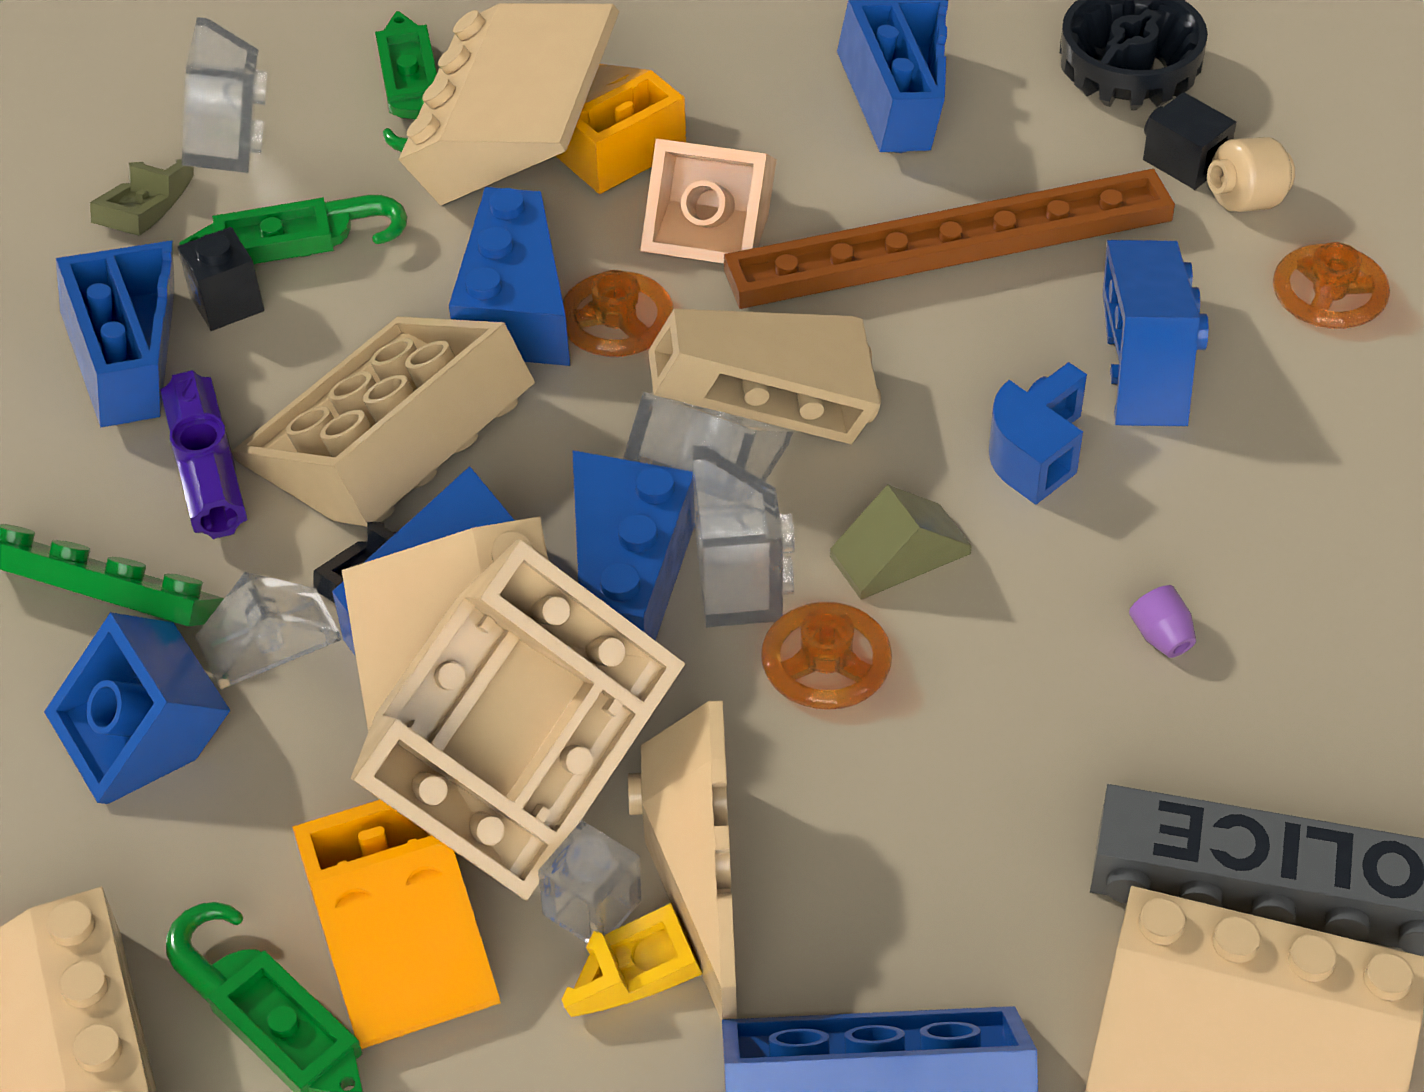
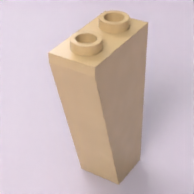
(770, 368)

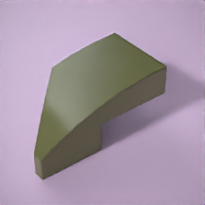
(143, 200)

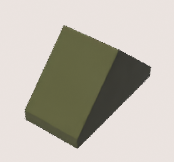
(896, 542)

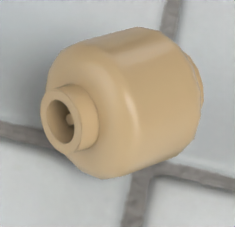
(1250, 174)

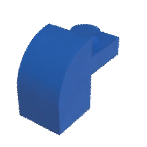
(1033, 432)

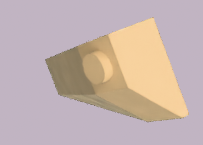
(688, 838)

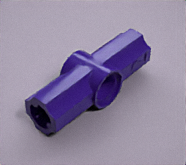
(203, 455)

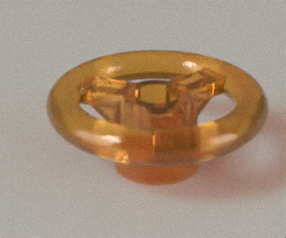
(1335, 271)
(614, 305)
(826, 648)

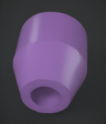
(1164, 621)

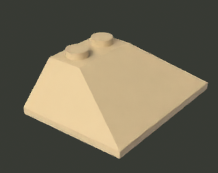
(514, 716)

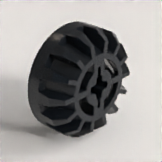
(1126, 42)

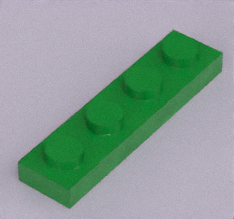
(116, 582)

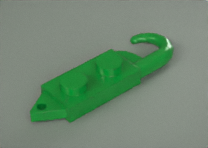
(406, 69)
(305, 225)
(267, 1008)

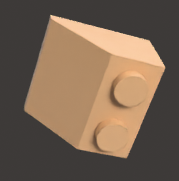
(706, 200)

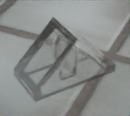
(262, 627)

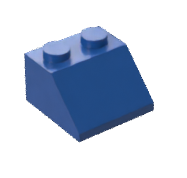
(135, 706)

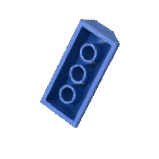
(882, 1052)

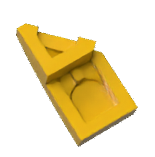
(633, 963)

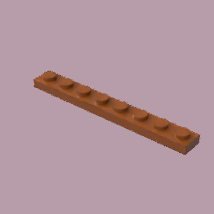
(947, 238)

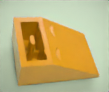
(621, 124)
(394, 922)

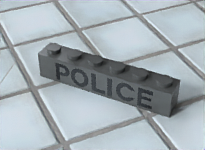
(1264, 865)

